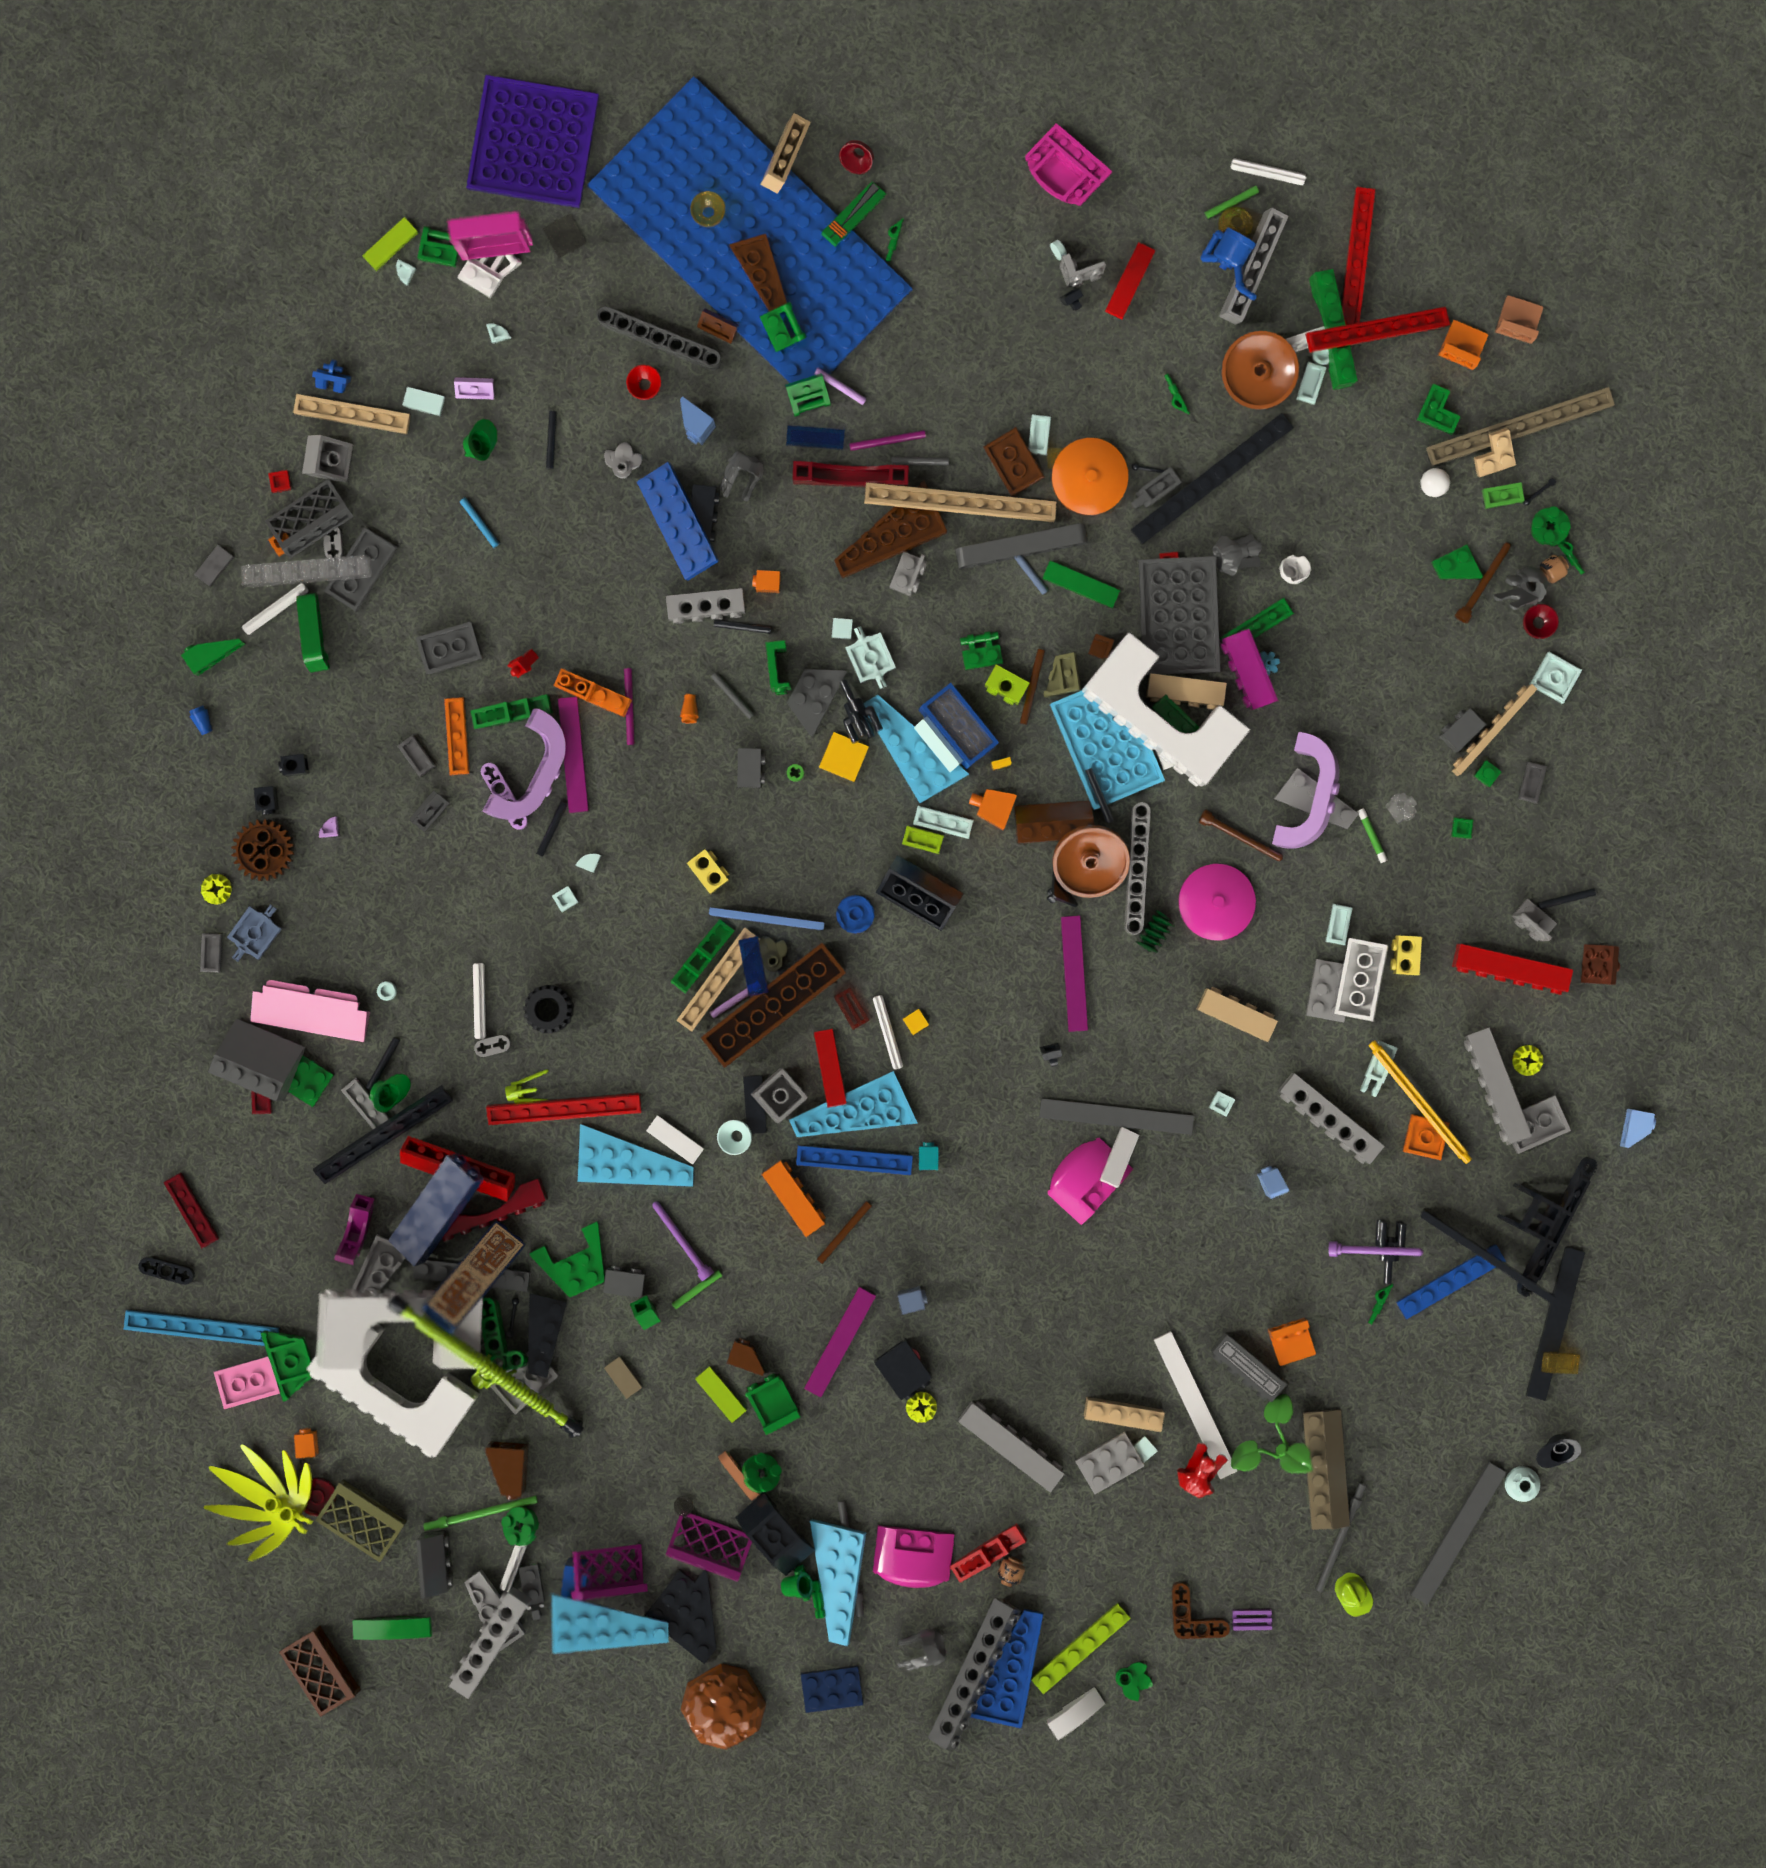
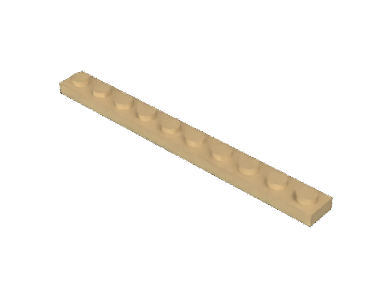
(960, 502)

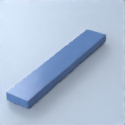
(766, 918)

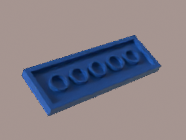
(677, 521)

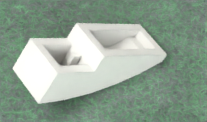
(1075, 1713)

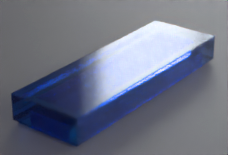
(815, 437)
(753, 966)

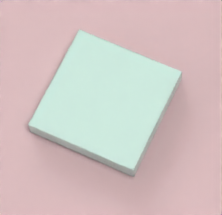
(1555, 677)

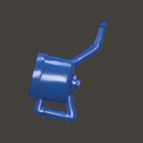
(1230, 253)

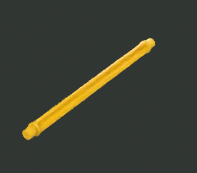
(1420, 1102)

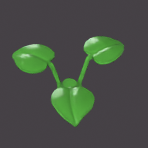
(1292, 1459)

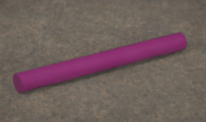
(887, 440)
(629, 715)

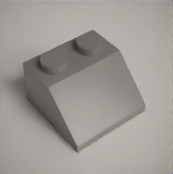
(327, 458)

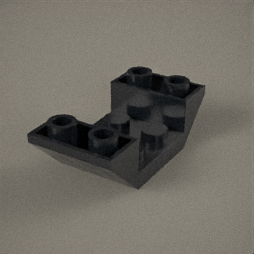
(773, 1535)

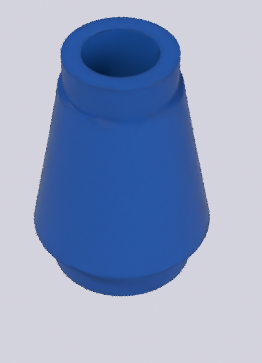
(201, 719)

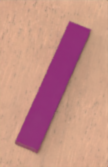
(573, 755)
(1074, 973)
(840, 1342)

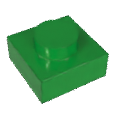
(1487, 773)

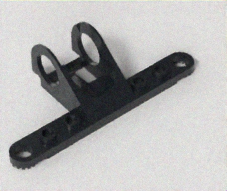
(1552, 1222)

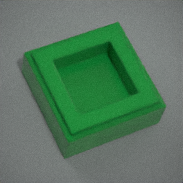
(1462, 828)

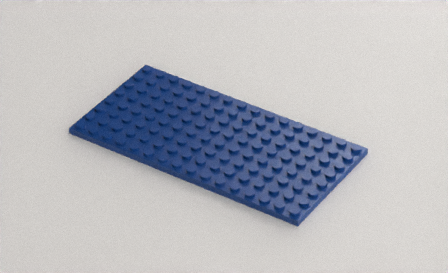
(704, 147)

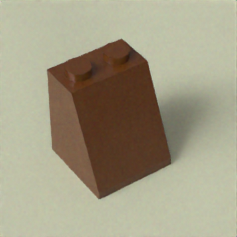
(509, 1467)

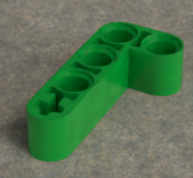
(311, 633)
(498, 1334)

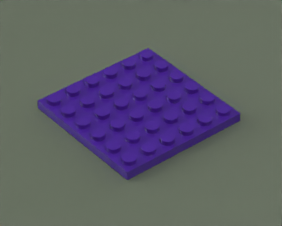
(532, 141)

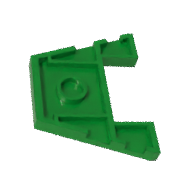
(579, 1270)

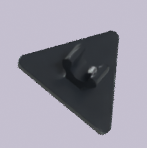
(1058, 893)

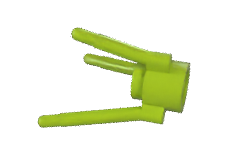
(515, 1092)
(479, 1380)

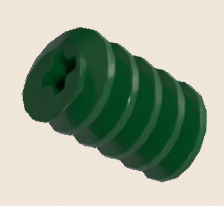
(1156, 932)

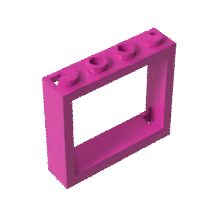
(463, 229)

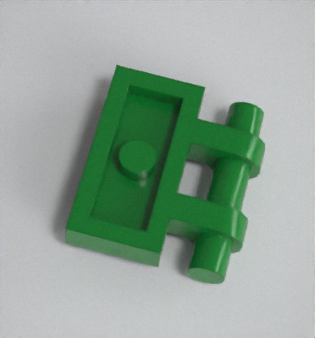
(983, 656)

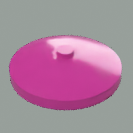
(1217, 902)

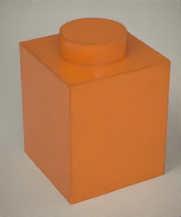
(767, 581)
(306, 1443)

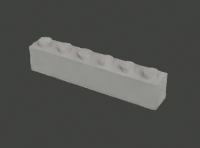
(1255, 265)
(1497, 1086)
(1011, 1446)

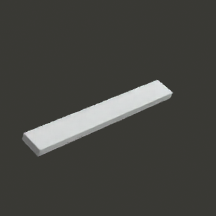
(1193, 1401)

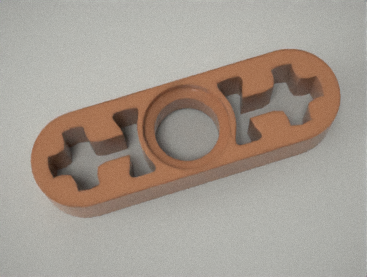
(735, 1471)

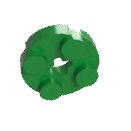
(1550, 537)
(751, 1474)
(511, 1522)

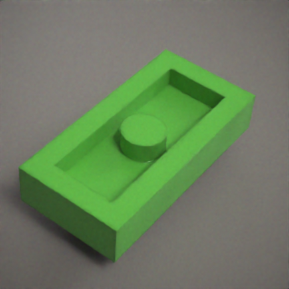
(1503, 495)

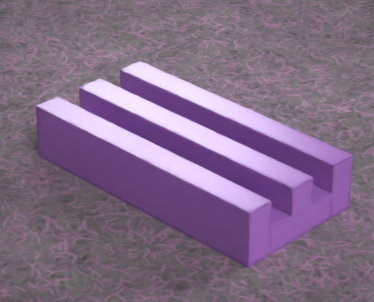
(1268, 1619)

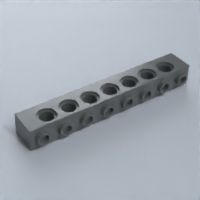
(974, 1662)

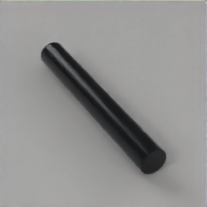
(551, 440)
(742, 626)
(1099, 795)
(551, 829)
(1567, 898)
(383, 1062)

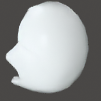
(1435, 482)
(1295, 569)

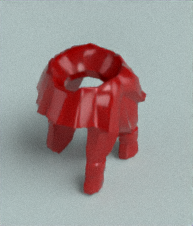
(1200, 1472)

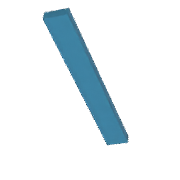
(195, 1327)

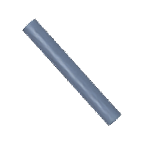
(1031, 574)

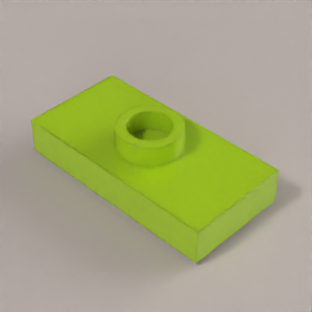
(922, 840)

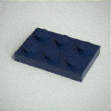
(831, 1689)

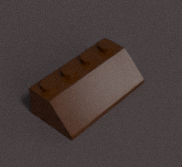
(1050, 821)

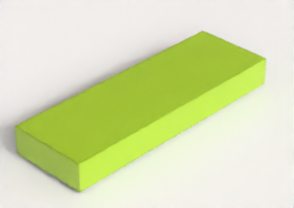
(390, 244)
(720, 1394)

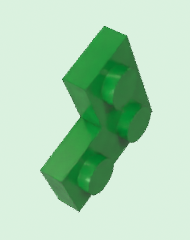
(1433, 412)

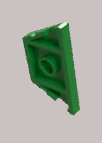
(288, 1360)

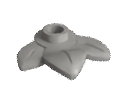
(622, 457)

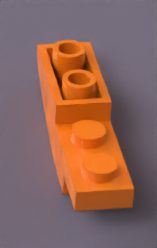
(592, 693)

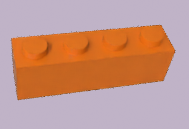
(793, 1198)

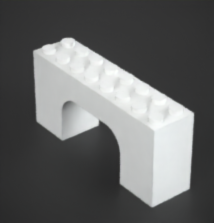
(1116, 692)
(350, 1314)
(423, 1423)

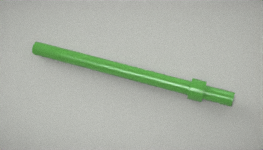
(444, 1522)

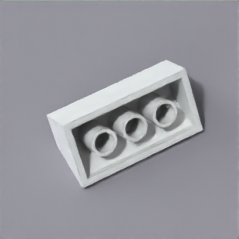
(1361, 979)

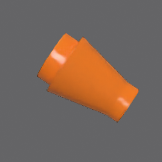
(689, 709)

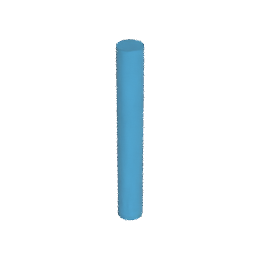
(479, 522)

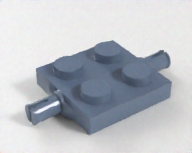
(254, 933)

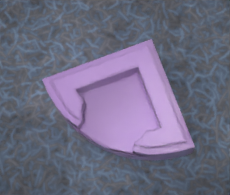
(329, 828)

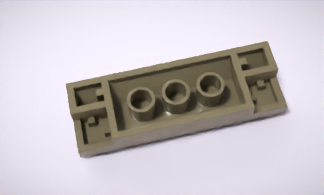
(1328, 1479)

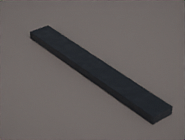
(383, 1134)
(1489, 1257)
(1555, 1320)

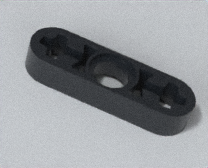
(154, 1262)

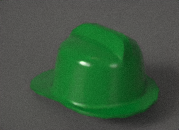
(480, 440)
(389, 1092)

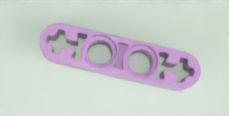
(507, 794)

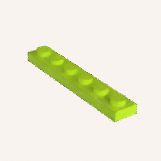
(1080, 1648)

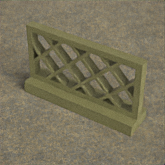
(373, 1509)

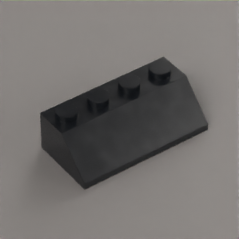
(919, 893)

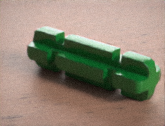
(818, 1599)

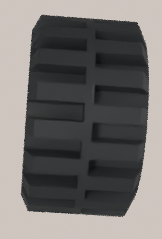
(565, 1009)

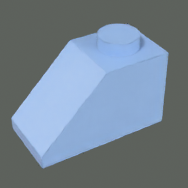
(1636, 1127)
(1272, 1182)

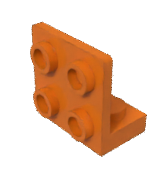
(1463, 345)
(1292, 1341)

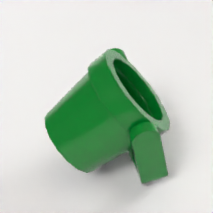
(798, 1585)

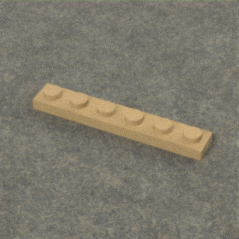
(352, 414)
(1488, 734)
(714, 984)

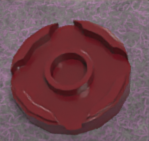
(321, 1491)

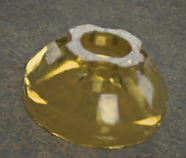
(705, 200)
(1225, 220)

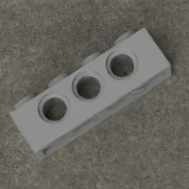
(676, 602)

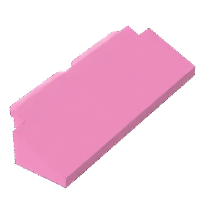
(318, 1013)

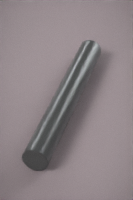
(920, 461)
(732, 695)

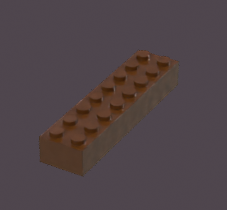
(769, 1010)

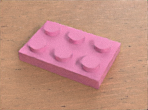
(246, 1382)

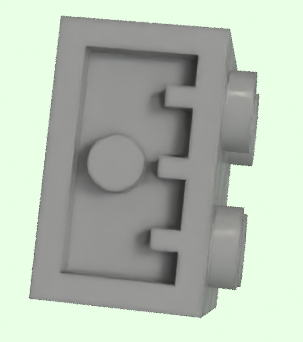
(1075, 278)
(907, 573)
(1534, 921)

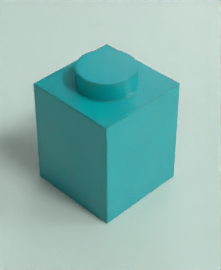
(928, 1156)

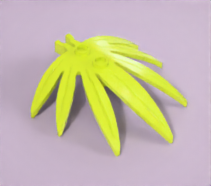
(280, 1509)

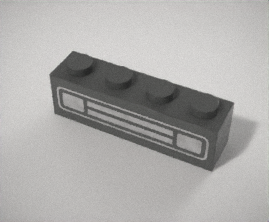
(1248, 1367)

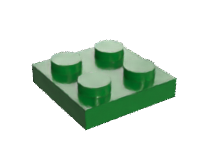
(310, 1081)

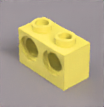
(704, 873)
(1413, 955)

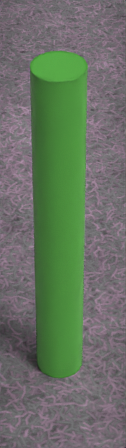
(1231, 202)
(697, 1289)

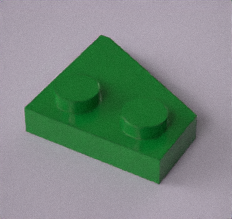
(1457, 565)

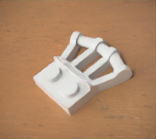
(484, 278)

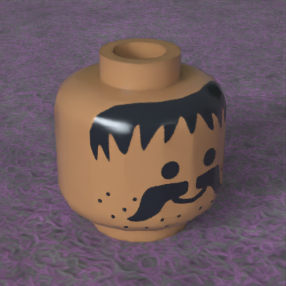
(1554, 568)
(1011, 1571)

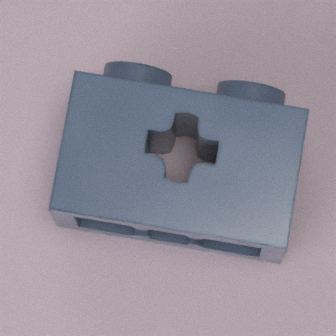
(912, 1299)

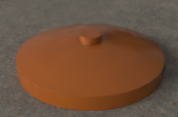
(1260, 370)
(1091, 861)

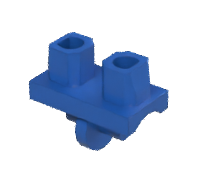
(322, 377)

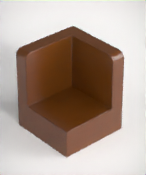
(1100, 647)

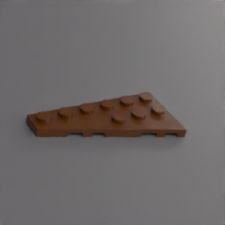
(891, 535)

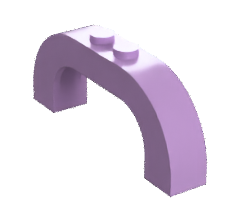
(545, 774)
(1323, 799)

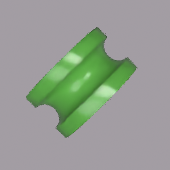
(793, 778)

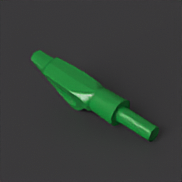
(894, 238)
(1176, 395)
(1571, 557)
(1380, 1302)

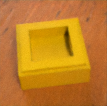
(1002, 763)
(915, 1021)

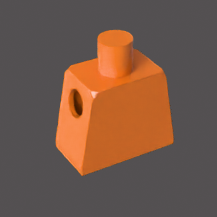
(994, 806)

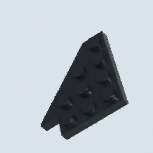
(688, 1613)

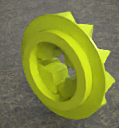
(223, 894)
(1520, 1065)
(926, 1399)

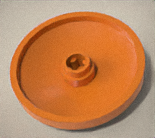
(1089, 476)

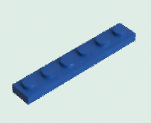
(854, 1160)
(1446, 1283)

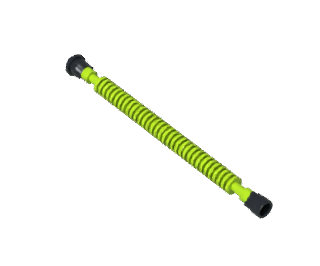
(485, 1366)

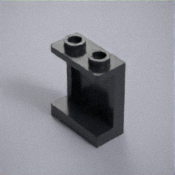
(903, 1370)

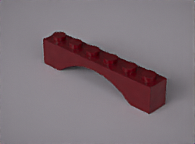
(854, 476)
(526, 1195)

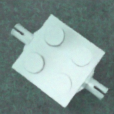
(870, 657)

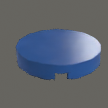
(855, 914)

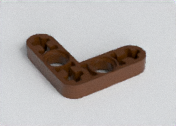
(1186, 1620)

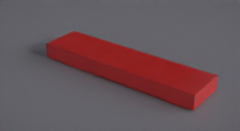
(830, 1068)

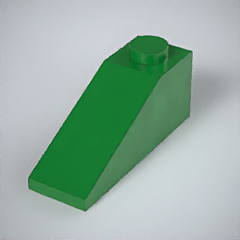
(206, 655)

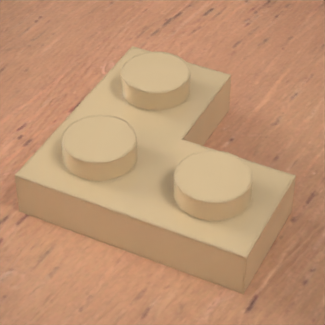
(1501, 455)

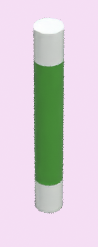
(1372, 835)

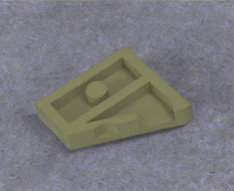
(1064, 676)

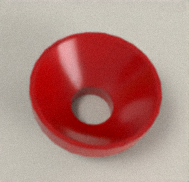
(639, 373)

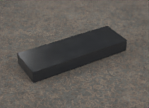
(754, 1112)

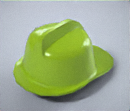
(1353, 1594)

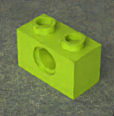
(1000, 675)

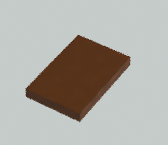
(1014, 461)

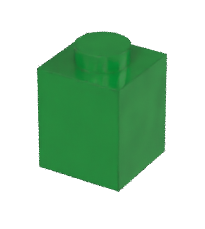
(645, 1312)

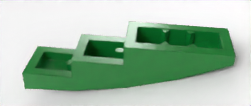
(509, 711)
(702, 956)
(392, 1628)

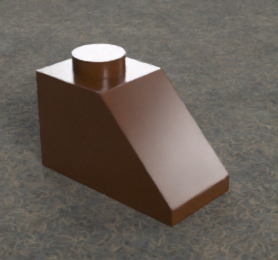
(745, 1357)

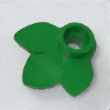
(1136, 1680)

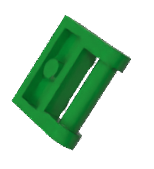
(437, 252)
(776, 328)
(807, 389)

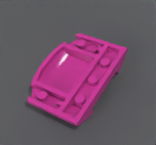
(1065, 167)
(1077, 1180)
(913, 1556)

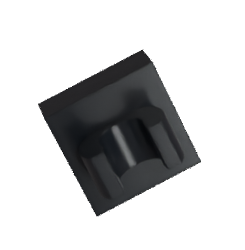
(1072, 299)
(1051, 1053)

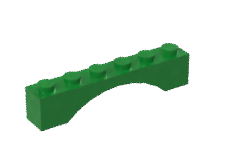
(1328, 301)

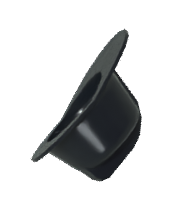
(1558, 1451)

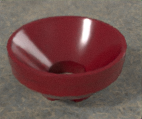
(853, 162)
(1548, 616)

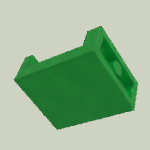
(772, 649)
(772, 1403)

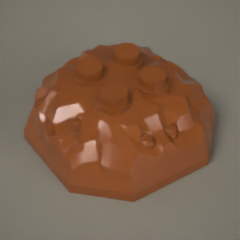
(723, 1706)

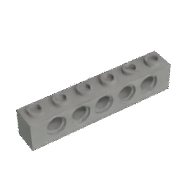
(1371, 1145)
(461, 1680)

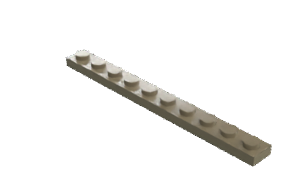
(1521, 426)

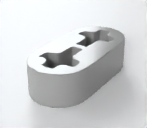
(337, 542)
(493, 1050)

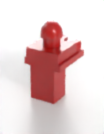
(522, 663)

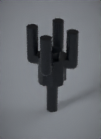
(858, 715)
(1383, 1241)

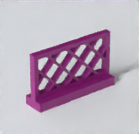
(704, 1562)
(608, 1589)

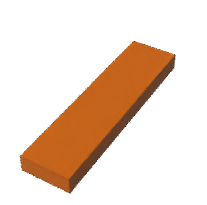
(457, 736)

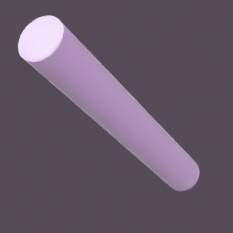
(840, 386)
(729, 1003)

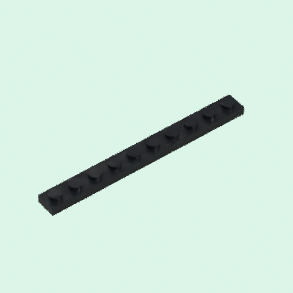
(1212, 478)

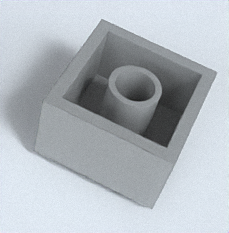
(779, 1095)

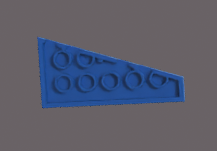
(1009, 1685)

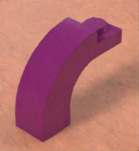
(356, 1230)

